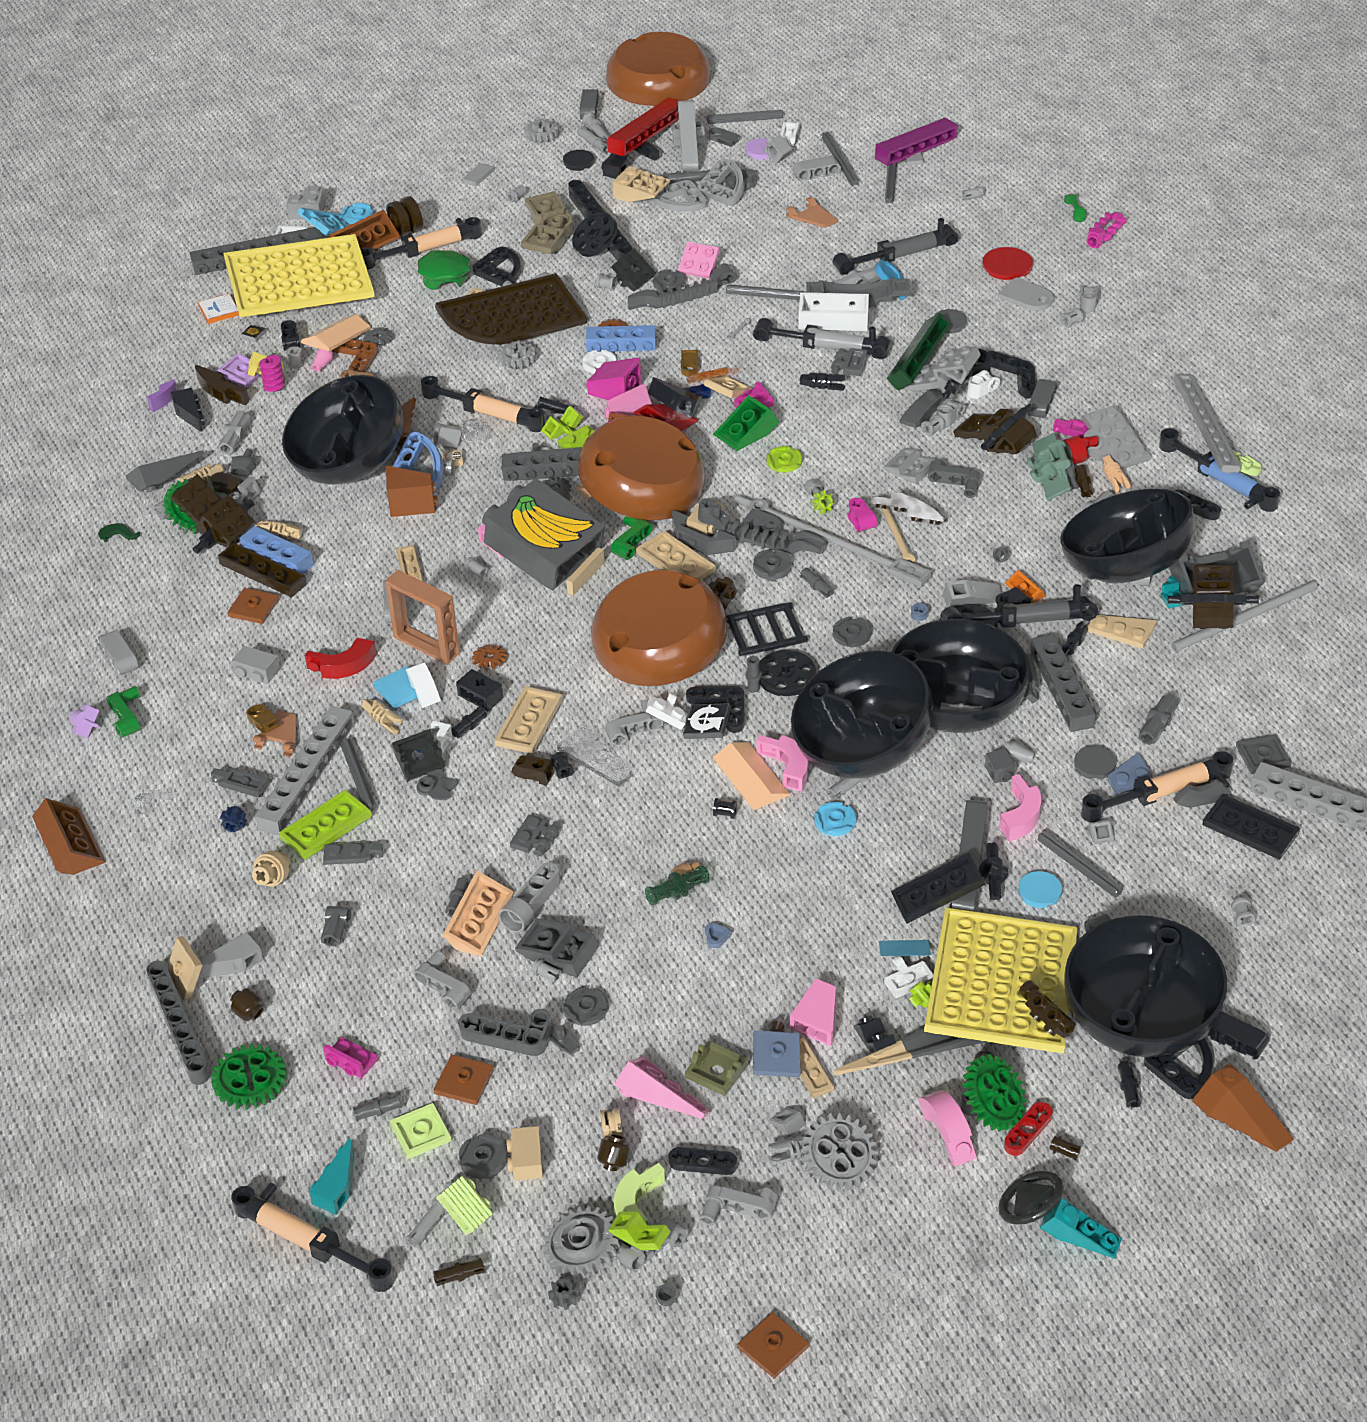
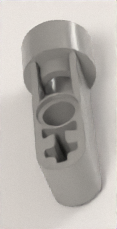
(530, 898)

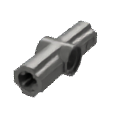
(1158, 719)

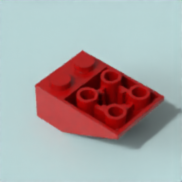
(666, 414)

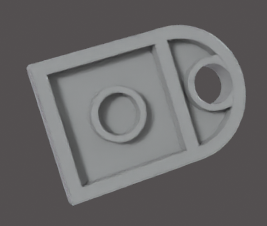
(1026, 295)

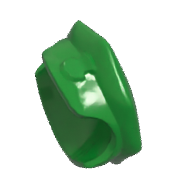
(443, 267)

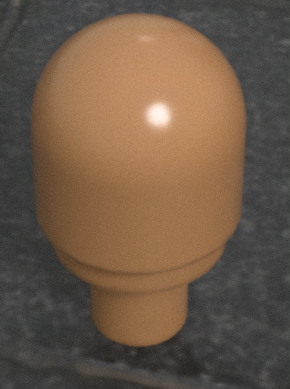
(685, 867)

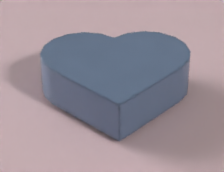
(716, 935)

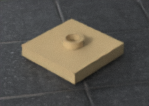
(726, 386)
(184, 967)

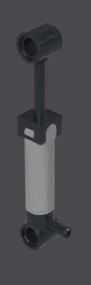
(813, 337)

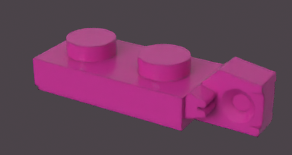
(1070, 428)

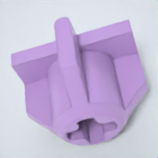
(83, 720)

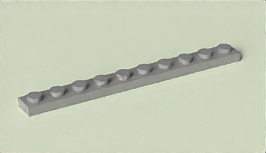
(1207, 423)

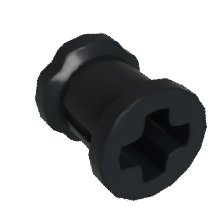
(562, 765)
(724, 808)

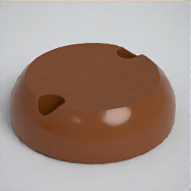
(657, 68)
(642, 468)
(658, 628)

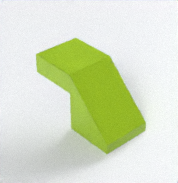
(554, 428)
(634, 1230)

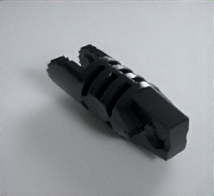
(648, 150)
(822, 381)

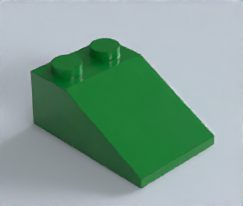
(746, 424)

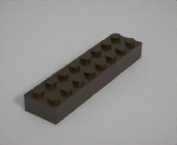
(262, 569)

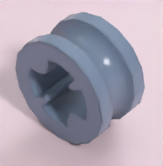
(919, 611)

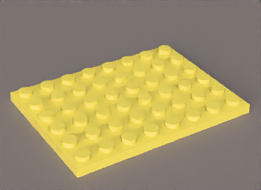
(298, 275)
(980, 975)

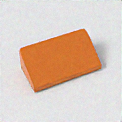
(1019, 580)

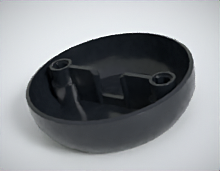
(344, 430)
(1129, 535)
(969, 666)
(863, 714)
(1145, 985)

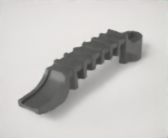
(648, 298)
(711, 514)

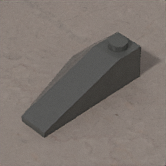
(151, 475)

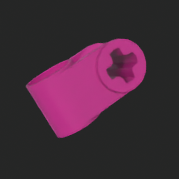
(861, 515)

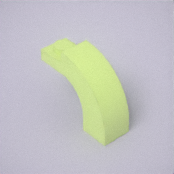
(635, 1186)

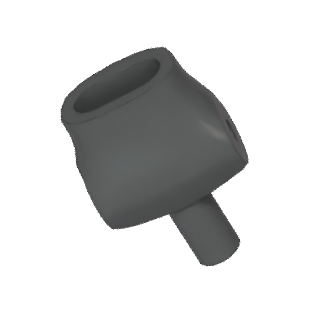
(243, 464)

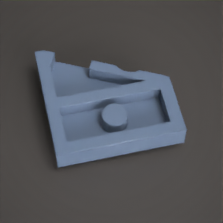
(1123, 777)

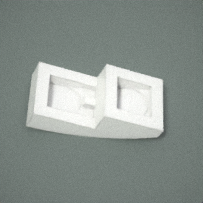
(423, 684)

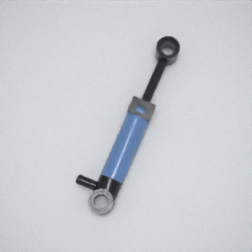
(1265, 497)

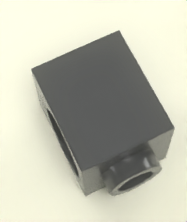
(999, 766)

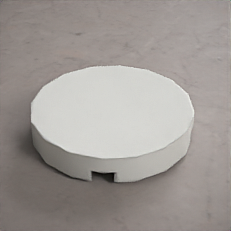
(595, 359)

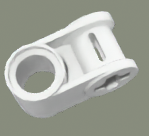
(982, 384)

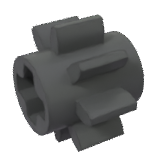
(563, 1293)

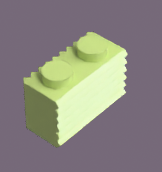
(465, 1204)

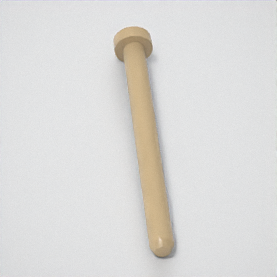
(898, 537)

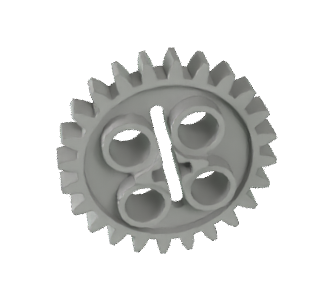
(824, 1165)

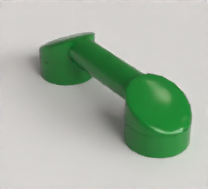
(1079, 212)

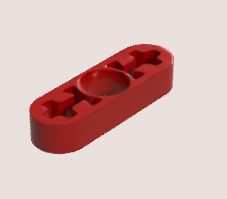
(1028, 1119)

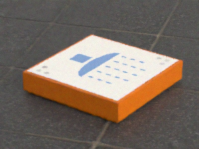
(218, 308)

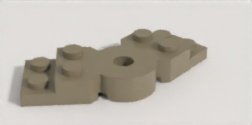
(550, 221)

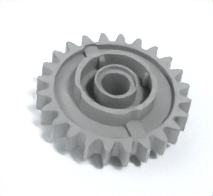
(580, 1242)

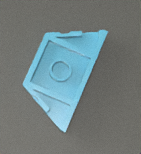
(324, 221)

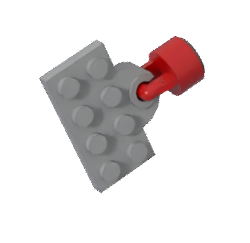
(1107, 436)

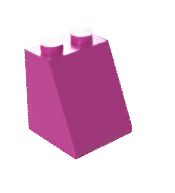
(615, 378)

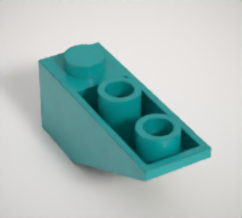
(334, 1185)
(1077, 1228)

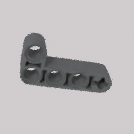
(475, 1030)

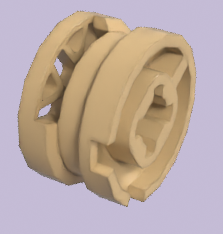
(611, 1122)

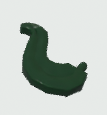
(113, 529)

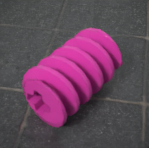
(272, 373)

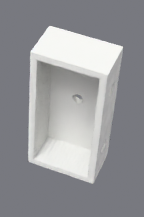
(834, 311)

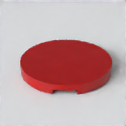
(1007, 263)

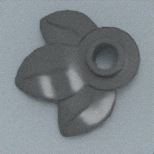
(436, 785)

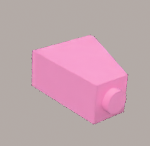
(628, 401)
(816, 1012)

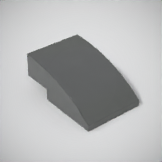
(558, 946)

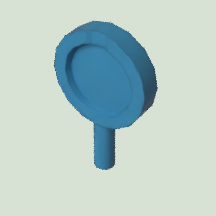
(886, 270)

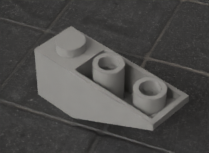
(970, 592)
(231, 958)

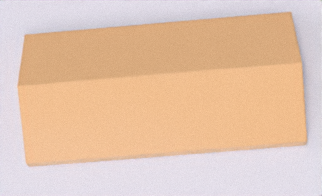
(337, 333)
(750, 774)
(477, 914)

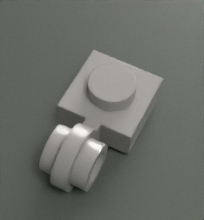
(248, 490)

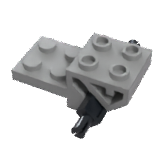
(949, 373)

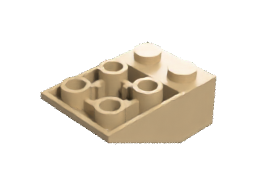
(638, 185)

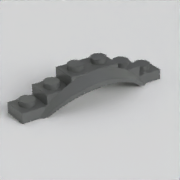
(877, 291)

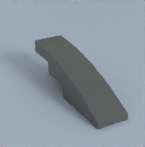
(922, 408)

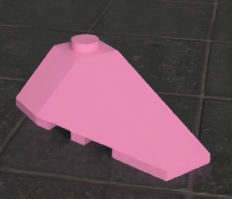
(646, 1082)

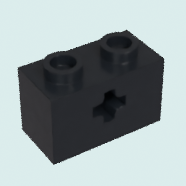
(479, 690)

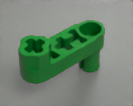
(625, 544)
(127, 721)

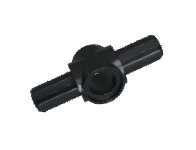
(993, 871)

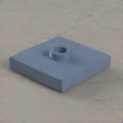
(776, 1054)

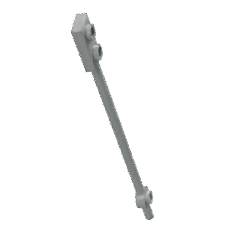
(900, 568)

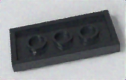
(1251, 826)
(937, 888)

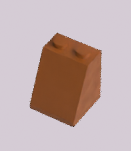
(410, 492)

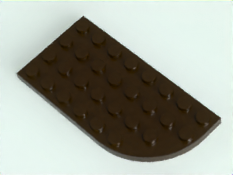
(513, 311)

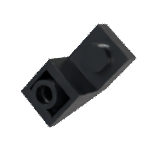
(873, 1033)

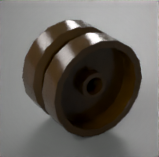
(405, 215)

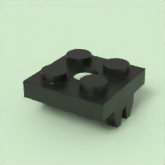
(627, 276)
(427, 745)

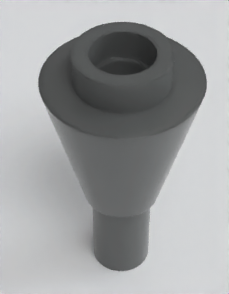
(1071, 476)

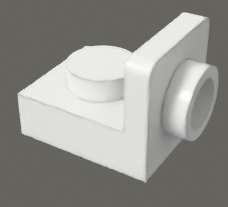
(442, 733)

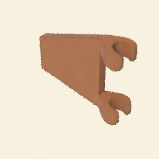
(814, 214)
(284, 733)

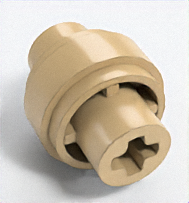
(271, 868)

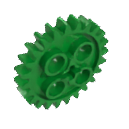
(176, 512)
(231, 1081)
(994, 1092)

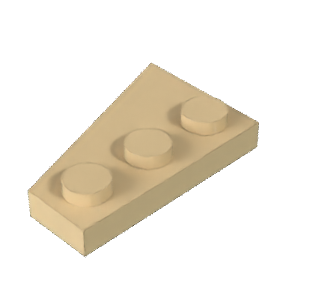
(1123, 629)

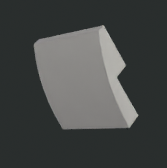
(909, 465)

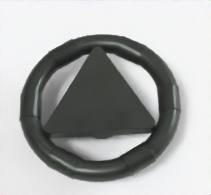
(1031, 1197)

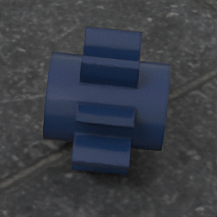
(233, 819)

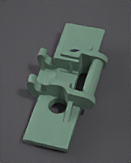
(1046, 467)

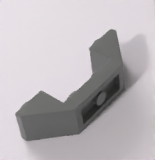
(719, 543)

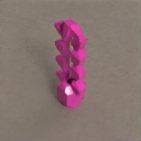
(1098, 235)

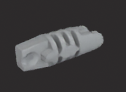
(792, 1150)

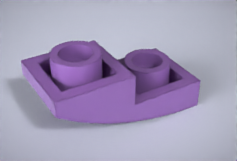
(162, 397)

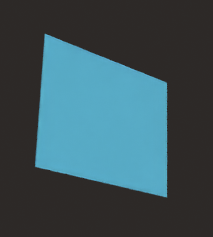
(904, 948)

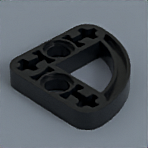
(485, 269)
(1168, 1064)

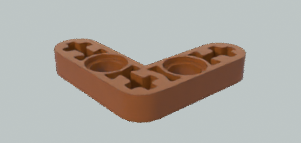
(364, 351)

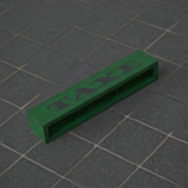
(918, 351)

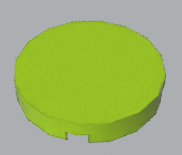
(784, 459)

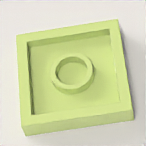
(420, 1130)

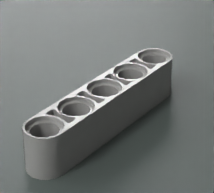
(688, 136)

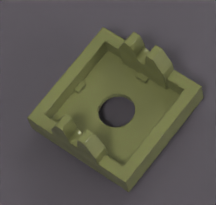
(713, 1055)

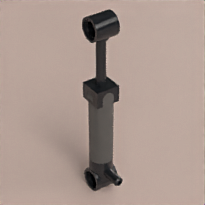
(889, 251)
(1012, 614)

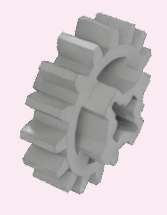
(541, 130)
(516, 354)

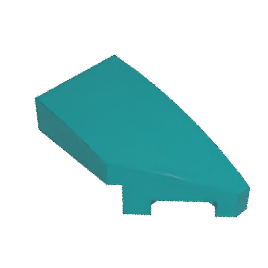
(1170, 588)

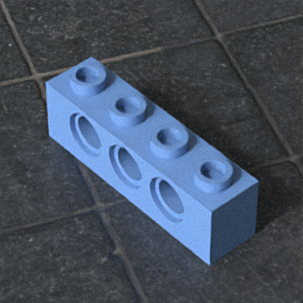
(621, 338)
(277, 549)

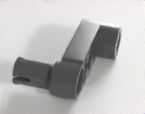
(942, 473)

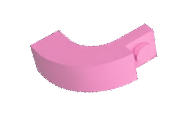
(787, 751)
(1024, 818)
(951, 1122)

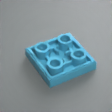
(396, 688)

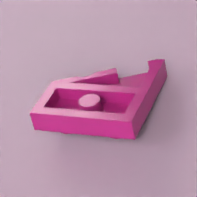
(758, 393)

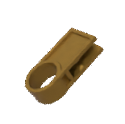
(689, 358)
(264, 720)

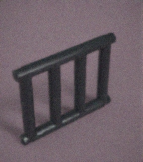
(762, 645)

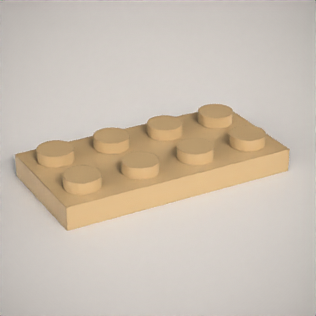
(671, 554)
(528, 720)

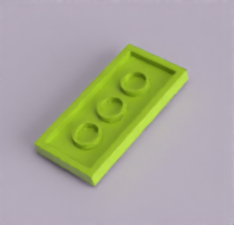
(325, 824)

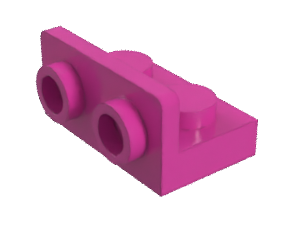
(350, 1057)

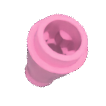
(321, 359)

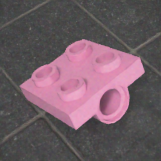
(699, 260)

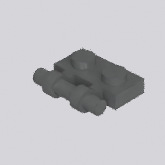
(854, 361)
(529, 833)

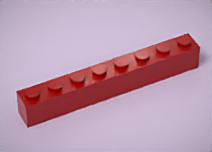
(643, 127)

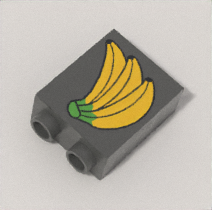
(542, 533)

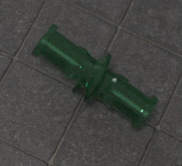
(676, 885)

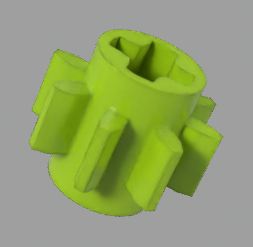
(822, 506)
(920, 994)

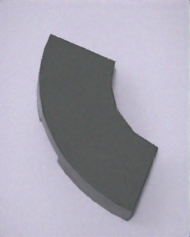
(1201, 795)

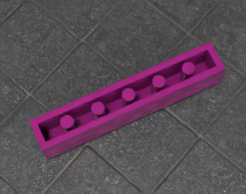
(915, 141)

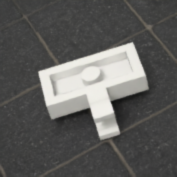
(666, 711)
(906, 977)

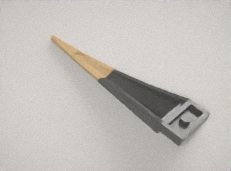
(911, 1047)

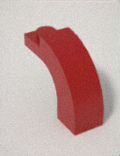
(344, 664)

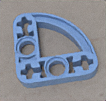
(438, 467)

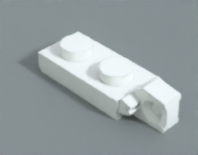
(789, 132)

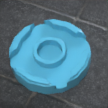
(356, 212)
(837, 824)
(1040, 889)

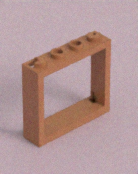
(448, 645)

